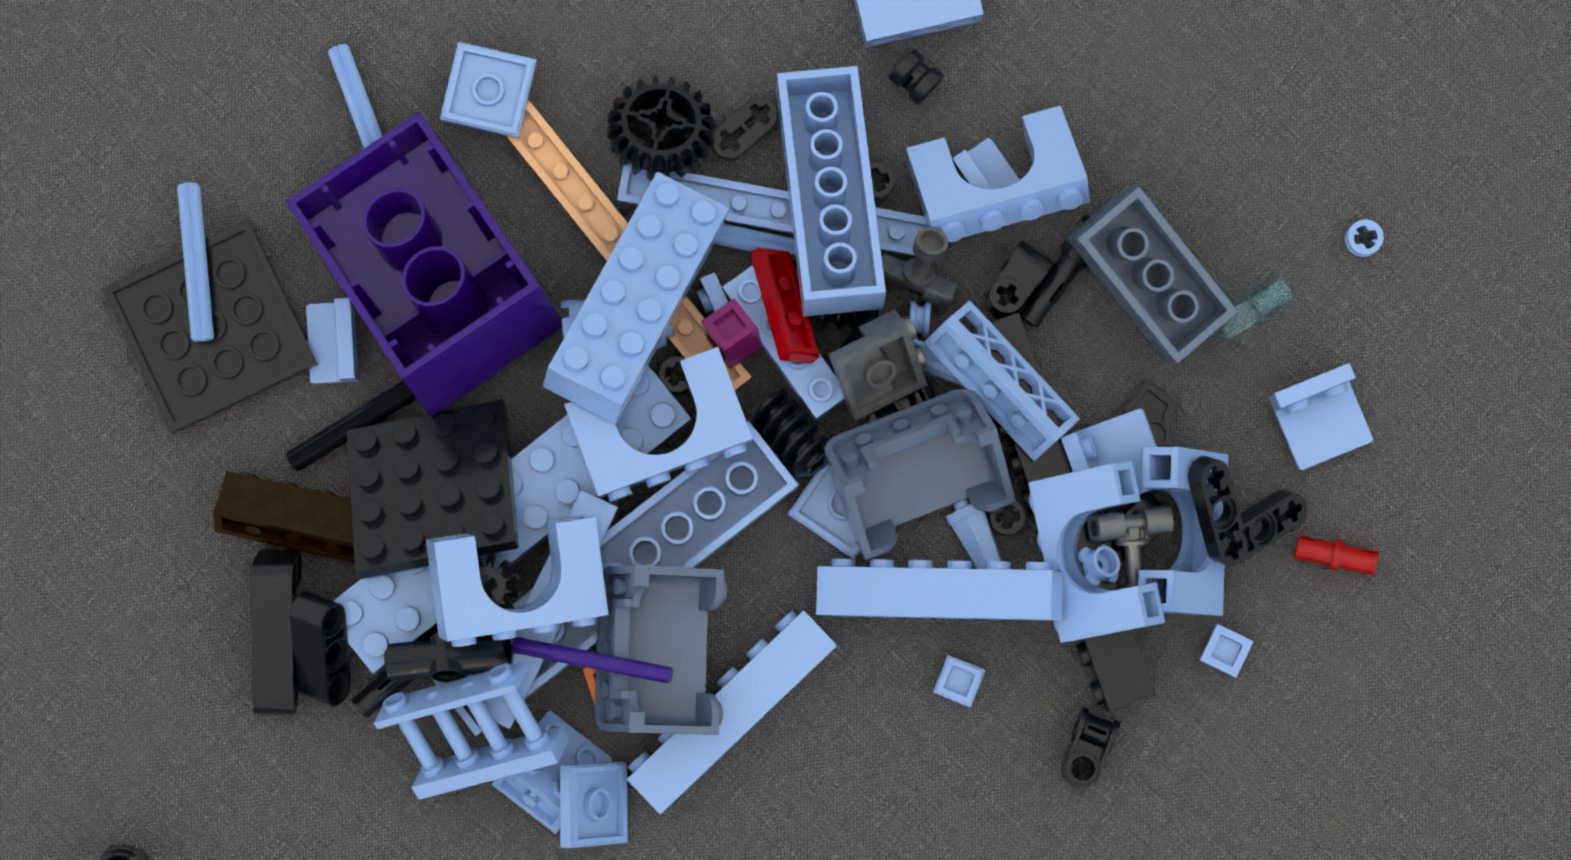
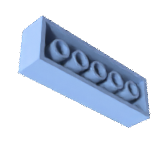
(830, 191)
(635, 297)

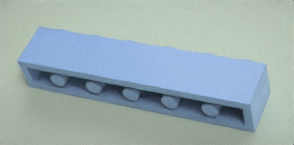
(940, 592)
(744, 700)

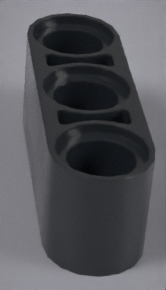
(320, 648)

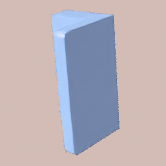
(985, 167)
(333, 341)

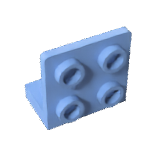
(1321, 417)
(1111, 442)
(539, 789)

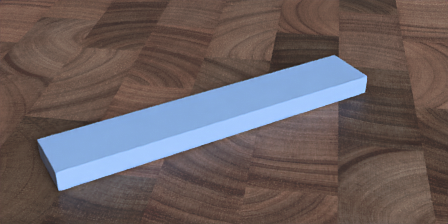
(604, 514)

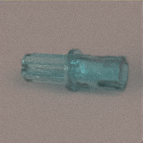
(1257, 307)

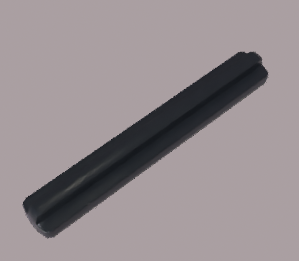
(336, 433)

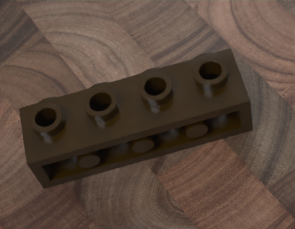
(285, 516)

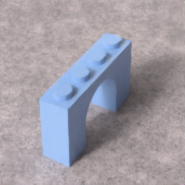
(961, 210)
(717, 430)
(1060, 512)
(1195, 580)
(573, 592)

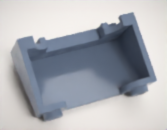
(917, 466)
(659, 620)

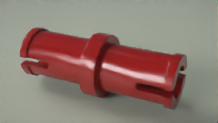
(1336, 555)

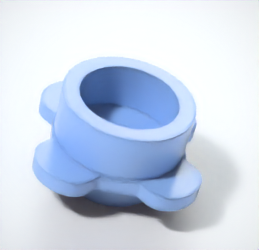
(1099, 564)

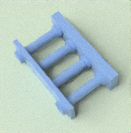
(472, 765)

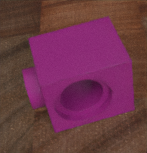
(732, 332)

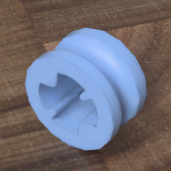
(1360, 249)
(920, 317)

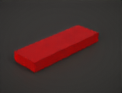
(783, 305)

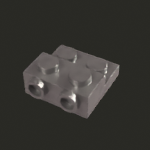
(879, 365)

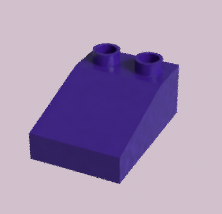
(425, 264)

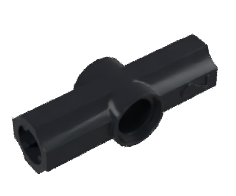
(443, 662)

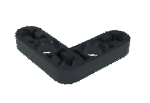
(1232, 523)

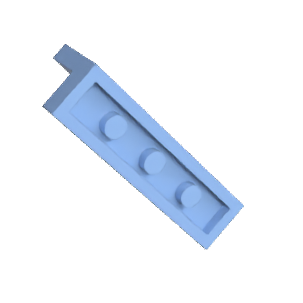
(997, 384)

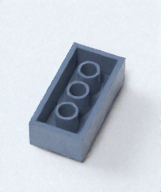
(1152, 274)

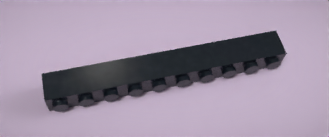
(1113, 657)

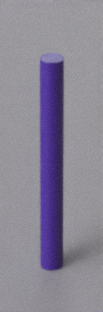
(592, 660)

